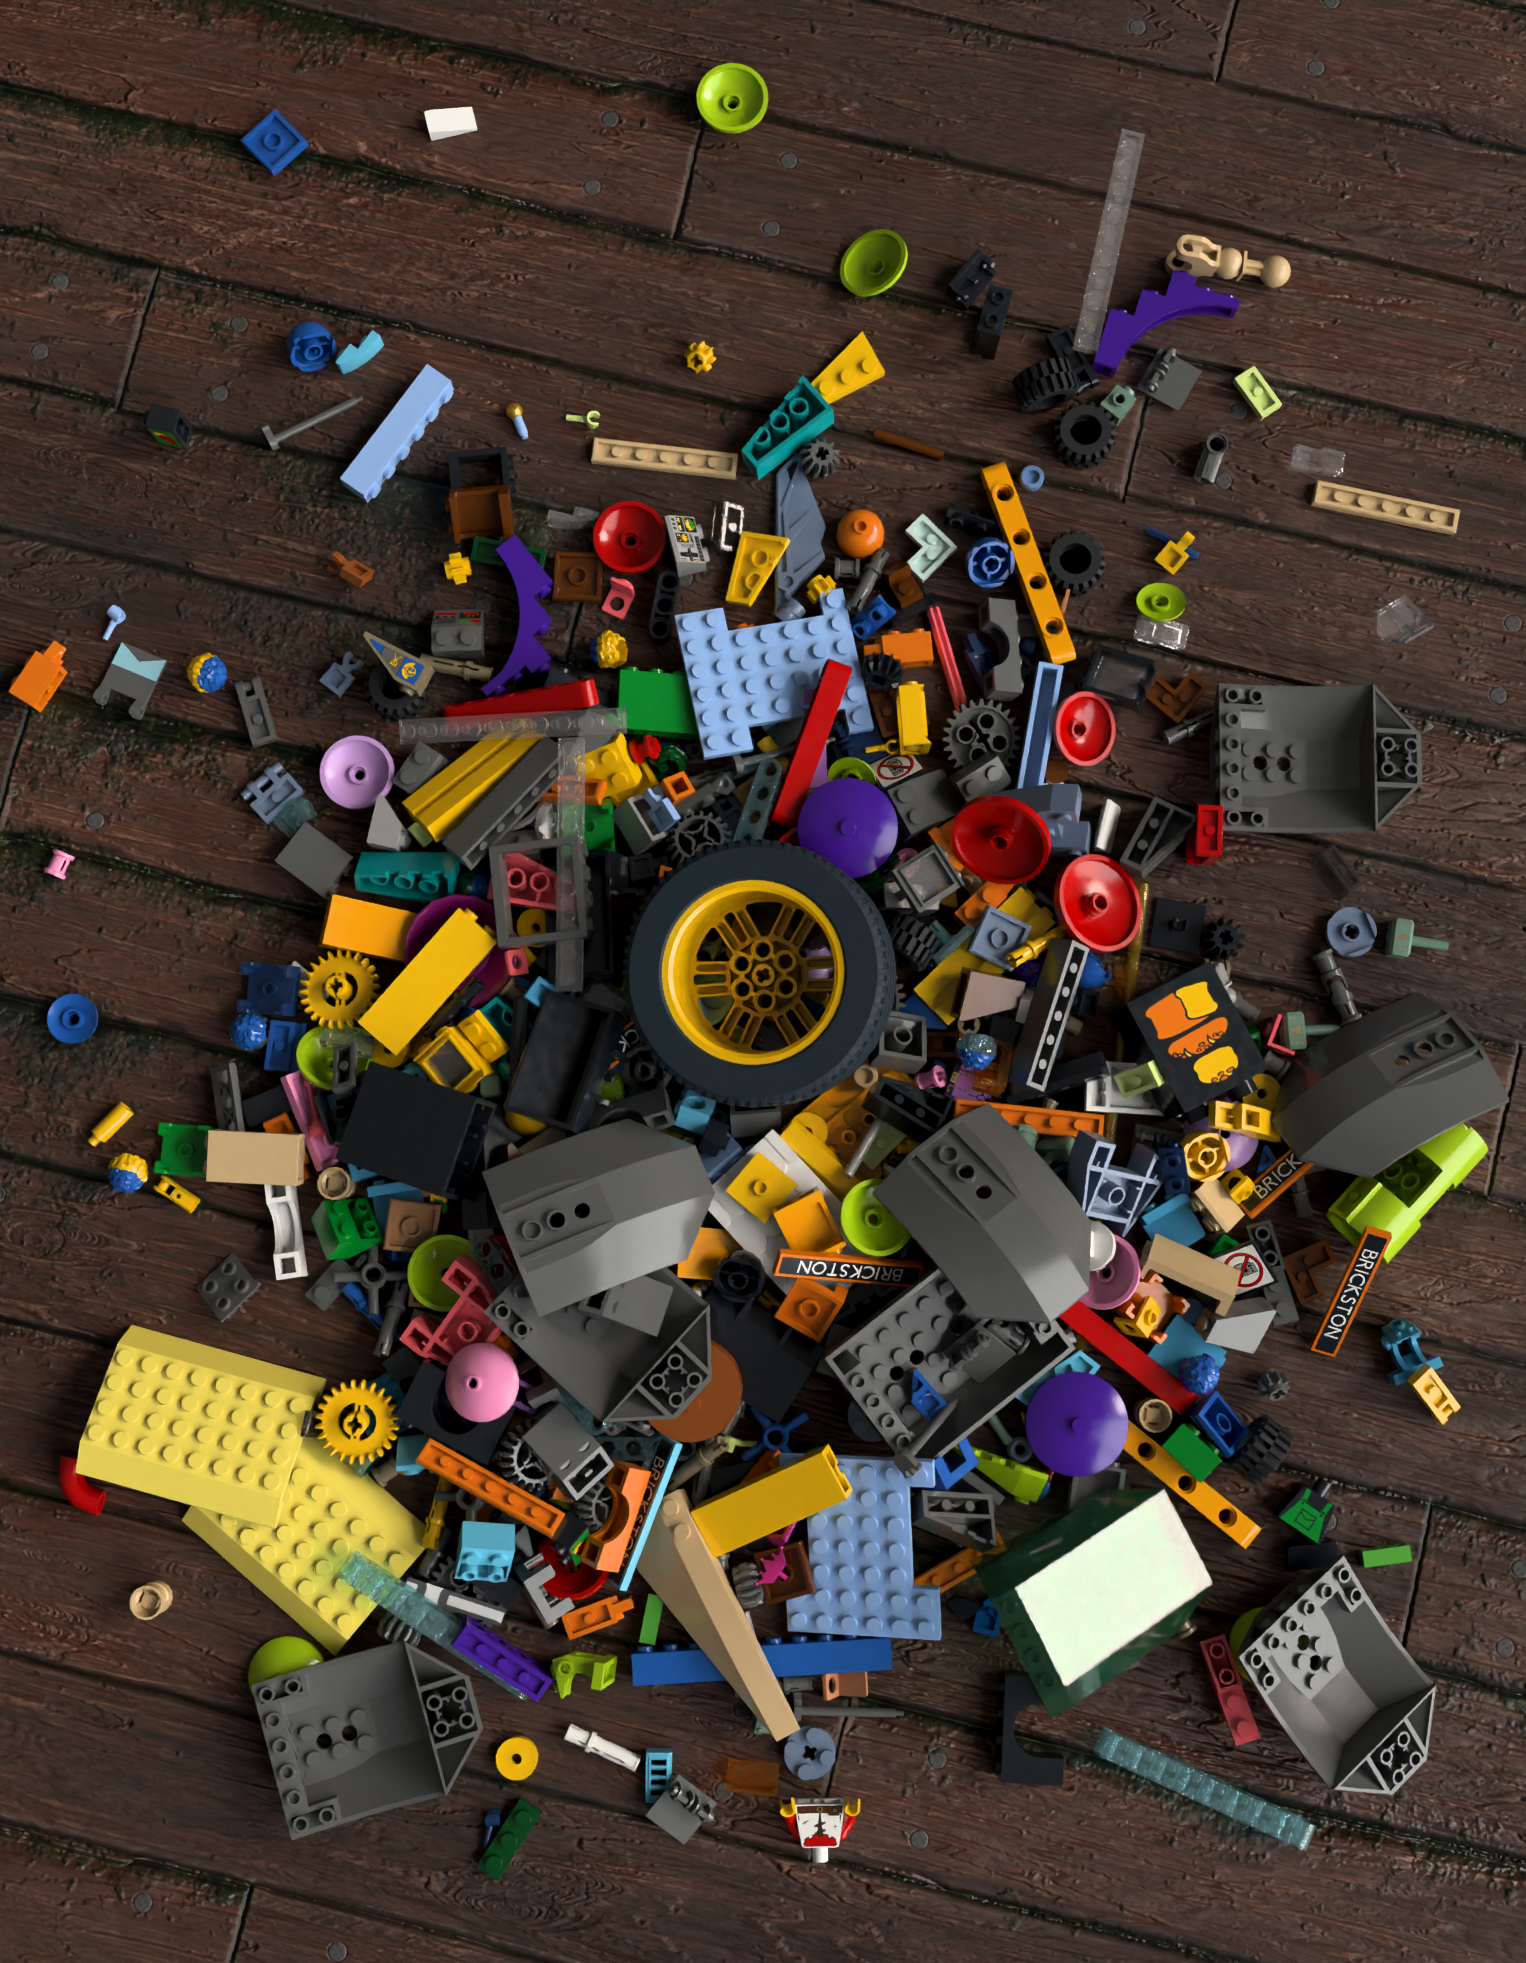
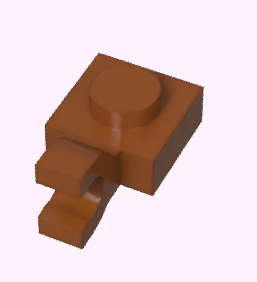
(352, 571)

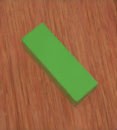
(1385, 1555)
(651, 1619)

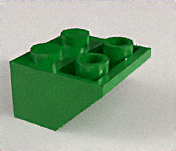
(346, 1227)
(1190, 1452)

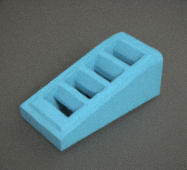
(657, 1754)

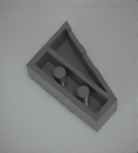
(1156, 837)
(957, 1517)

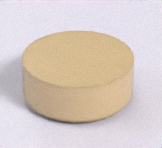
(865, 1076)

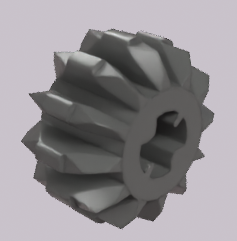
(823, 451)
(744, 1580)
(396, 1630)

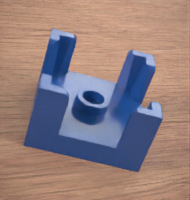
(951, 1469)

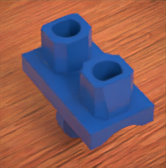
(871, 618)

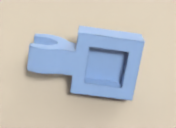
(662, 810)

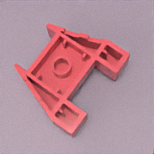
(465, 1321)

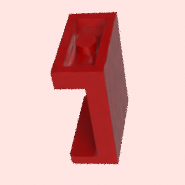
(1205, 843)

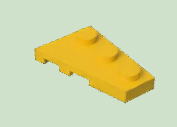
(849, 371)
(753, 565)

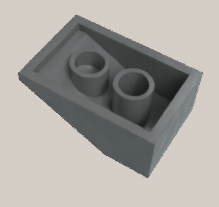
(923, 803)

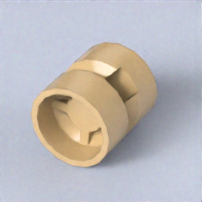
(336, 1183)
(1152, 1414)
(151, 1600)

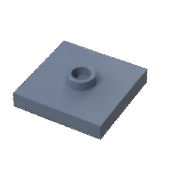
(997, 936)

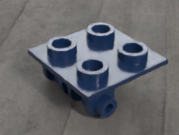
(855, 744)

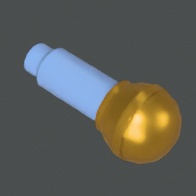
(514, 412)

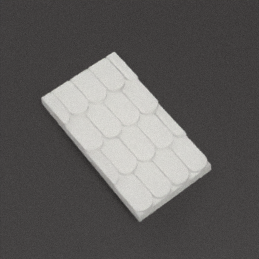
(767, 1238)

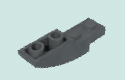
(1277, 1294)

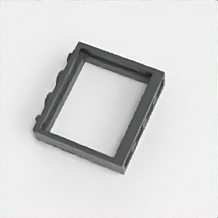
(502, 899)

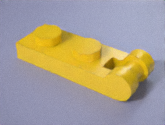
(1433, 1393)

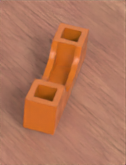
(607, 1546)

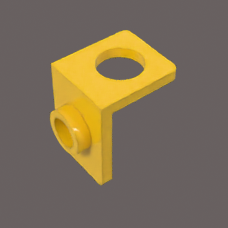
(1242, 1189)
(1144, 1321)

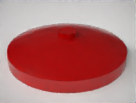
(1000, 839)
(1097, 903)

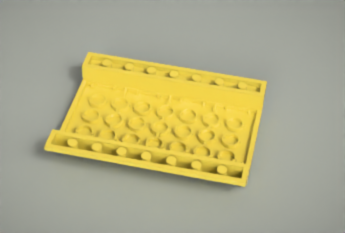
(198, 1425)
(321, 1523)

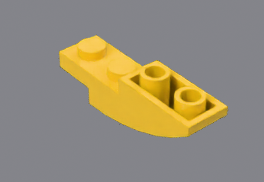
(1243, 1119)

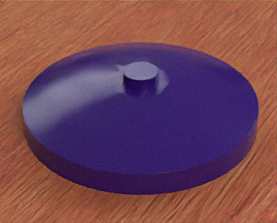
(849, 825)
(1076, 1423)

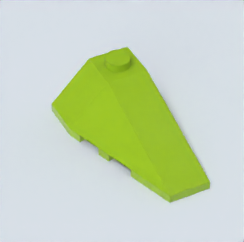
(1015, 1477)

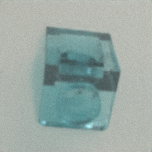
(294, 815)

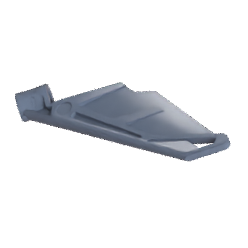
(801, 522)

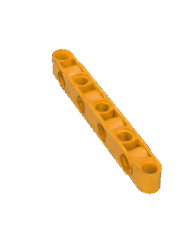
(1028, 564)
(1197, 1494)

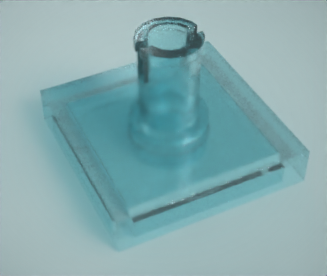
(947, 942)

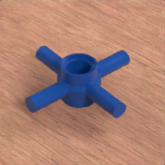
(767, 1428)

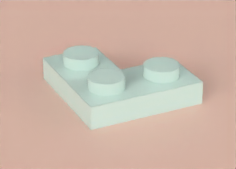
(934, 547)

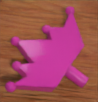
(773, 1568)

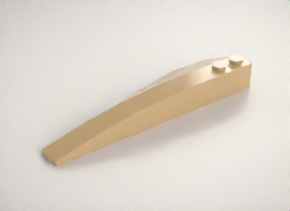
(702, 1600)

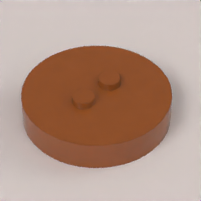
(712, 1407)

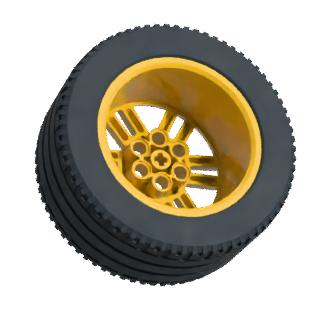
(664, 962)

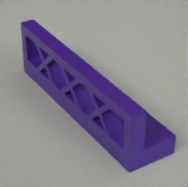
(502, 1659)

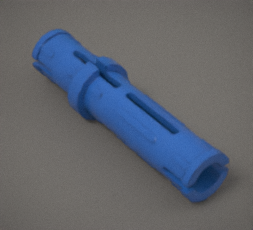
(360, 1300)

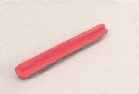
(946, 657)

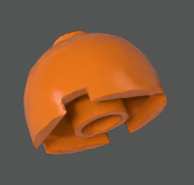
(860, 534)

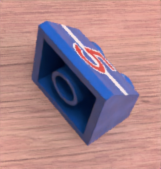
(1217, 1423)

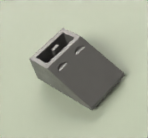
(632, 1305)
(567, 1452)

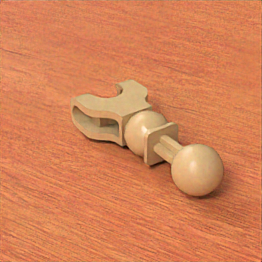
(1208, 258)

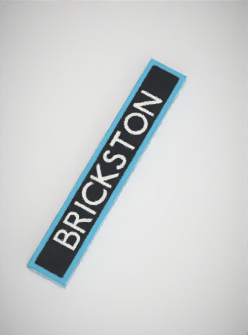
(661, 1468)

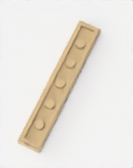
(664, 458)
(1385, 507)

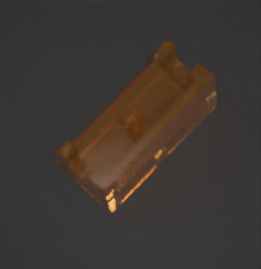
(994, 1077)
(752, 1777)

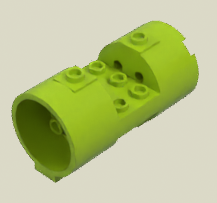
(1407, 1188)

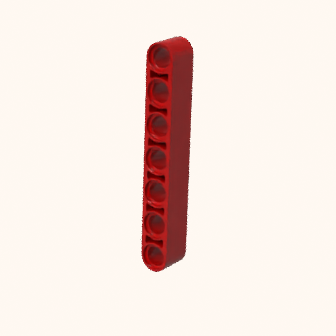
(545, 699)
(810, 743)
(1129, 1357)

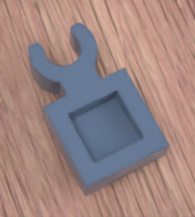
(339, 677)

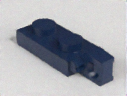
(978, 659)

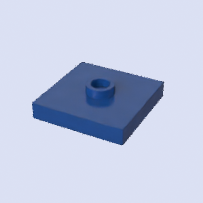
(274, 142)

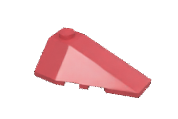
(529, 884)

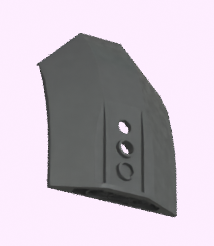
(1345, 753)
(1360, 1111)
(643, 1203)
(1007, 1254)
(611, 1367)
(1366, 1704)
(411, 1739)

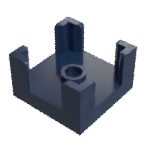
(270, 989)

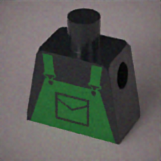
(1307, 1509)

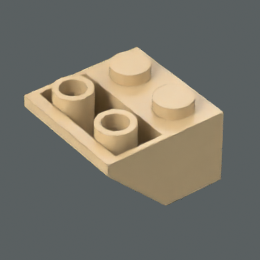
(1215, 1206)

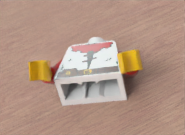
(819, 1822)

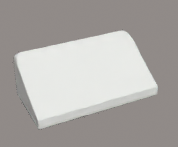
(1106, 827)

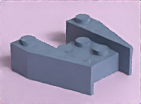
(1060, 810)
(1111, 1190)

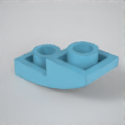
(353, 358)

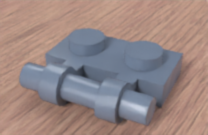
(275, 797)

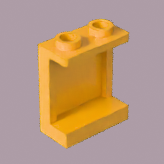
(809, 1223)

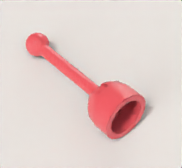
(315, 1127)

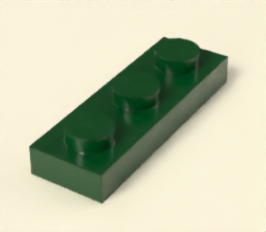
(485, 553)
(509, 1838)

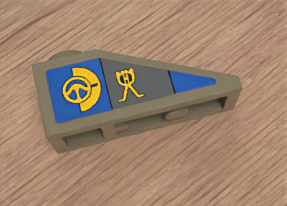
(406, 670)

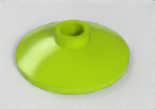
(1161, 602)
(848, 765)

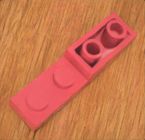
(1229, 1690)

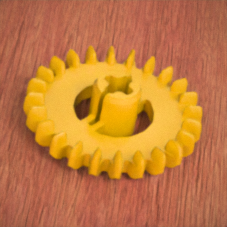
(324, 977)
(352, 1445)

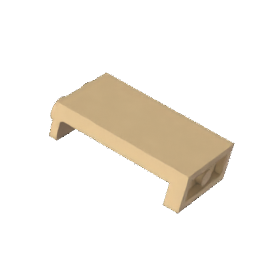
(255, 1157)
(1191, 1270)

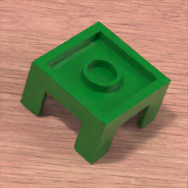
(599, 826)
(182, 1149)

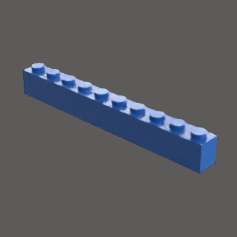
(786, 1658)

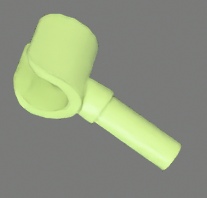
(585, 419)
(734, 1441)

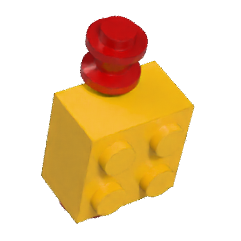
(619, 762)

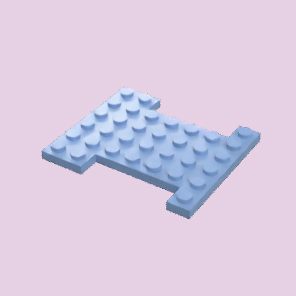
(762, 672)
(866, 1558)

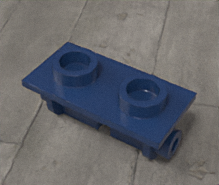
(1174, 1169)

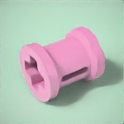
(59, 863)
(934, 1078)

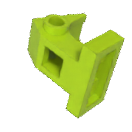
(597, 1667)

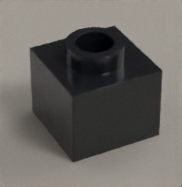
(714, 1138)

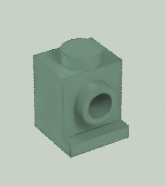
(1119, 410)

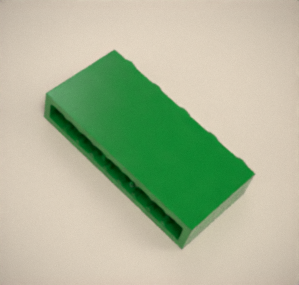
(656, 703)

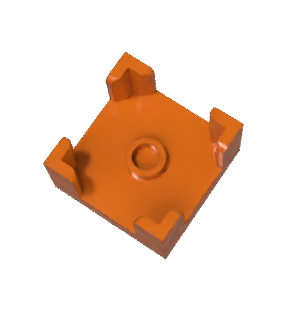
(1168, 1303)
(811, 1307)

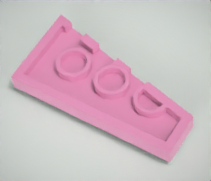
(320, 1150)

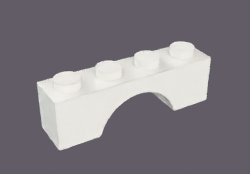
(289, 1244)

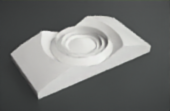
(1106, 1096)

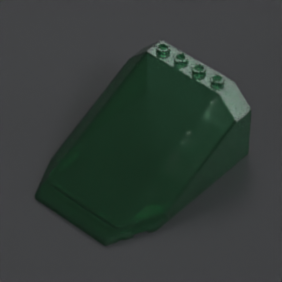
(1094, 1590)

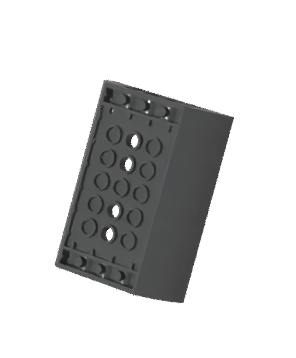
(921, 1321)

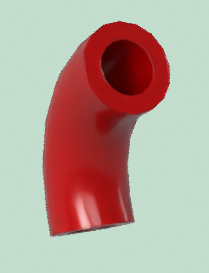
(76, 1487)

